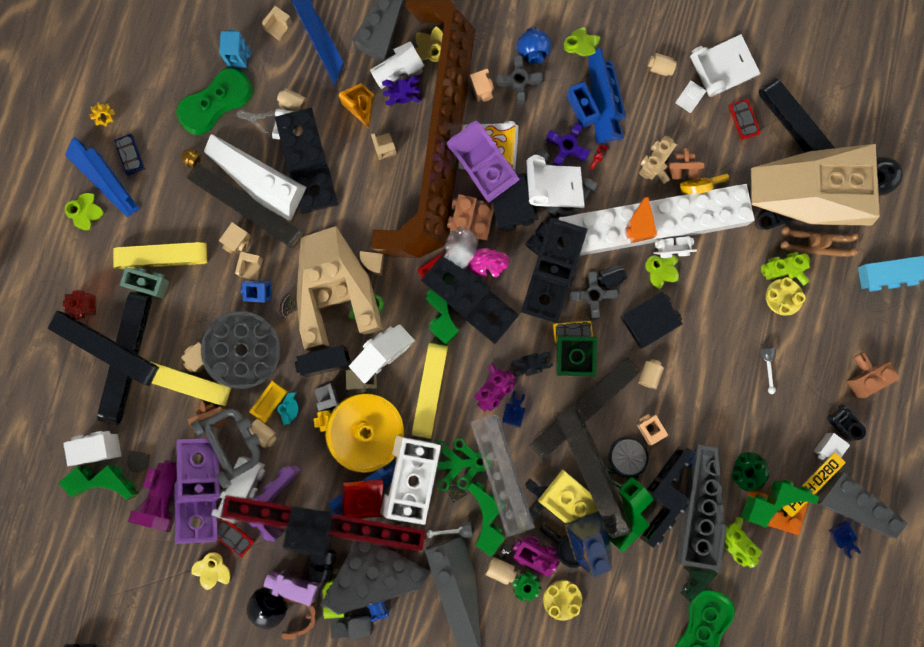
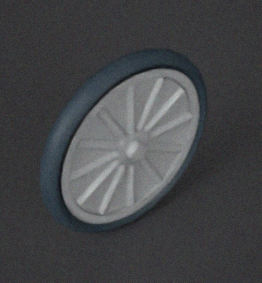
(628, 457)

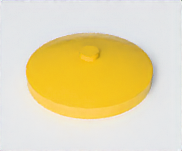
(363, 432)

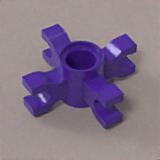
(402, 91)
(557, 140)

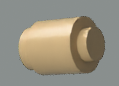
(662, 64)

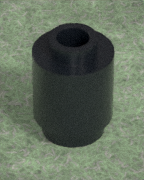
(611, 276)

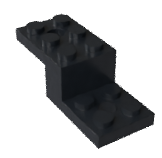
(306, 159)
(554, 270)
(470, 298)
(667, 496)

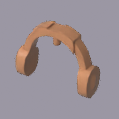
(294, 634)

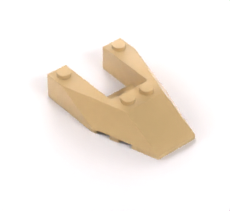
(328, 277)

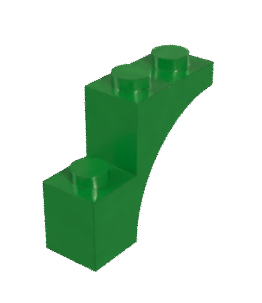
(442, 326)
(111, 477)
(635, 500)
(762, 509)
(490, 536)

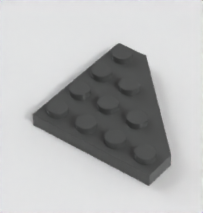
(371, 576)

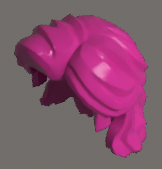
(490, 260)

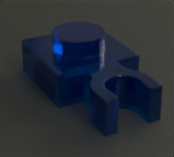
(513, 413)
(844, 538)

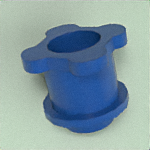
(378, 611)

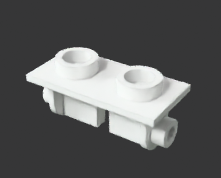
(667, 248)

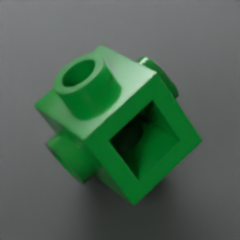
(526, 579)

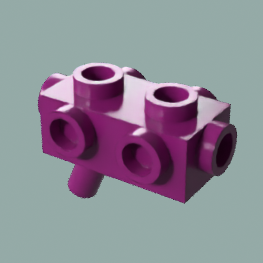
(495, 388)
(540, 558)

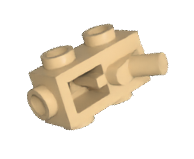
(656, 164)

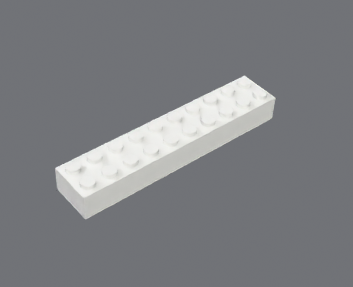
(672, 217)

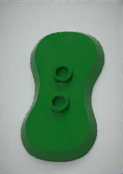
(226, 92)
(709, 618)

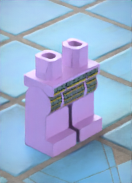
(293, 587)

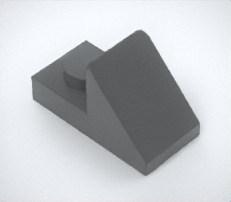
(351, 626)

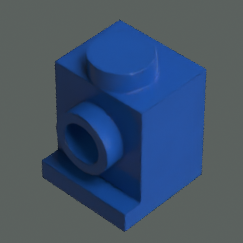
(263, 292)

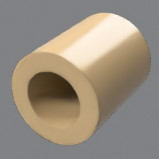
(291, 100)
(651, 374)
(264, 433)
(501, 571)

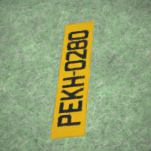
(818, 480)

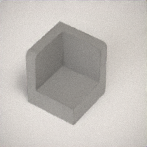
(326, 397)

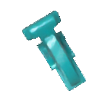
(289, 408)

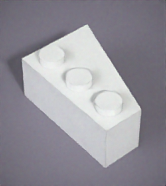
(381, 351)
(243, 485)

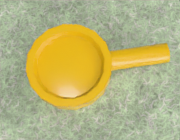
(702, 185)

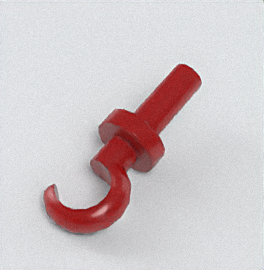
(598, 157)

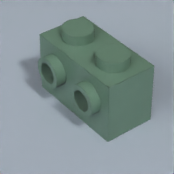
(142, 282)

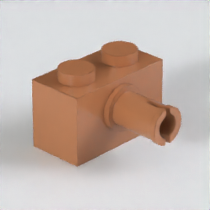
(872, 377)

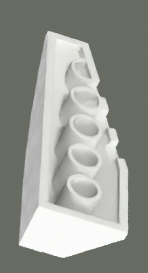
(259, 180)

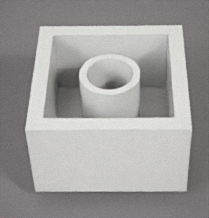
(92, 448)

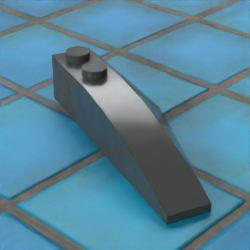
(702, 523)
(457, 589)

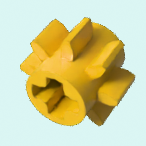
(97, 110)
(322, 420)

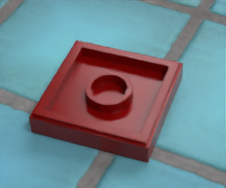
(362, 499)

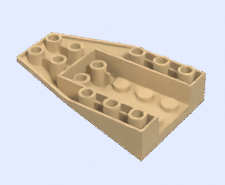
(821, 186)

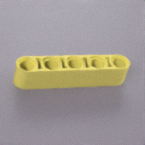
(160, 255)
(191, 385)
(429, 390)

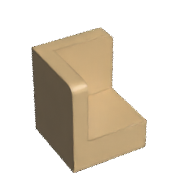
(277, 23)
(384, 145)
(249, 266)

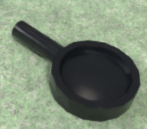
(563, 547)

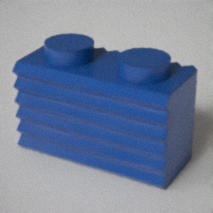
(583, 105)

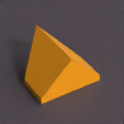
(359, 102)

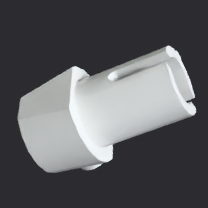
(402, 63)

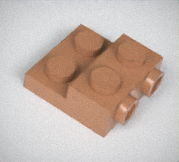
(471, 215)

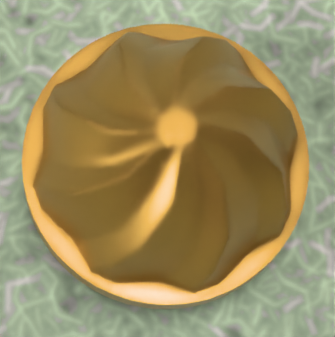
(190, 157)

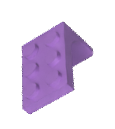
(482, 160)
(271, 491)

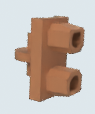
(693, 167)
(207, 412)

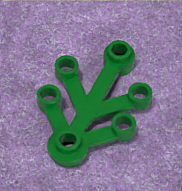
(458, 464)

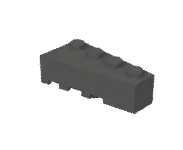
(379, 29)
(854, 502)

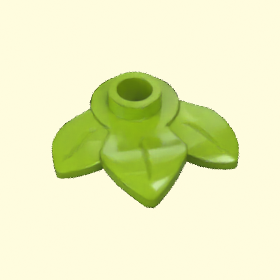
(581, 43)
(86, 211)
(664, 272)

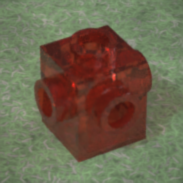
(79, 304)

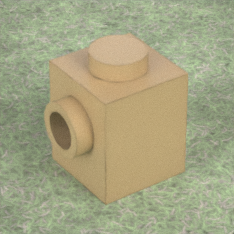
(235, 239)
(193, 358)

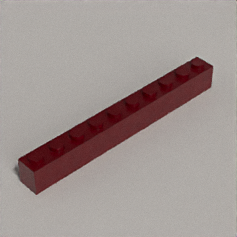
(341, 526)

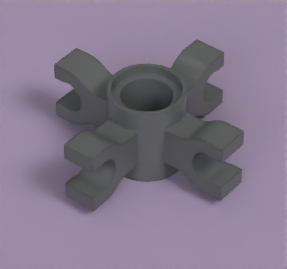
(529, 79)
(594, 304)

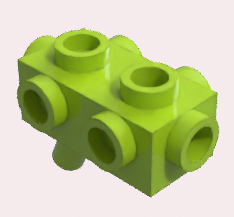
(792, 266)
(740, 546)

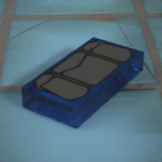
(129, 154)

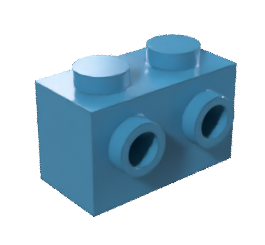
(234, 49)

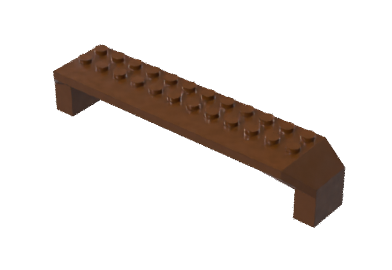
(428, 227)

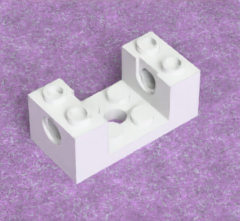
(407, 501)

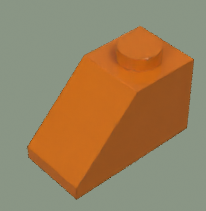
(641, 225)

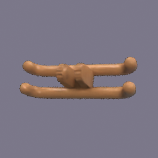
(818, 242)

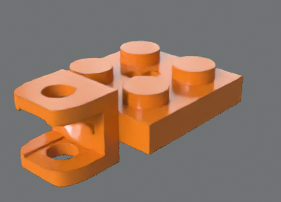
(785, 523)

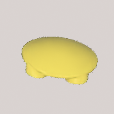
(784, 296)
(562, 600)

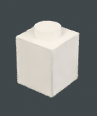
(690, 96)
(828, 445)

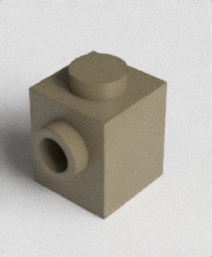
(354, 383)

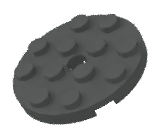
(240, 329)

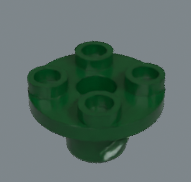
(750, 471)

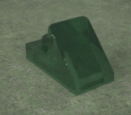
(701, 579)

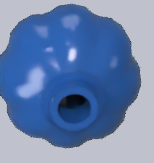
(534, 45)

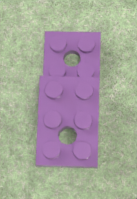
(196, 491)

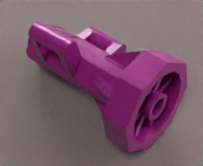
(154, 510)

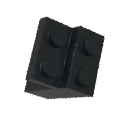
(308, 532)

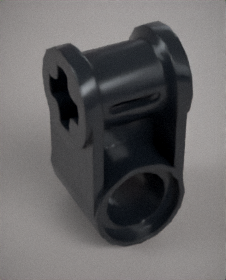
(844, 420)

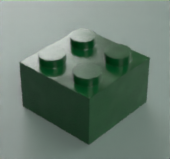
(576, 355)

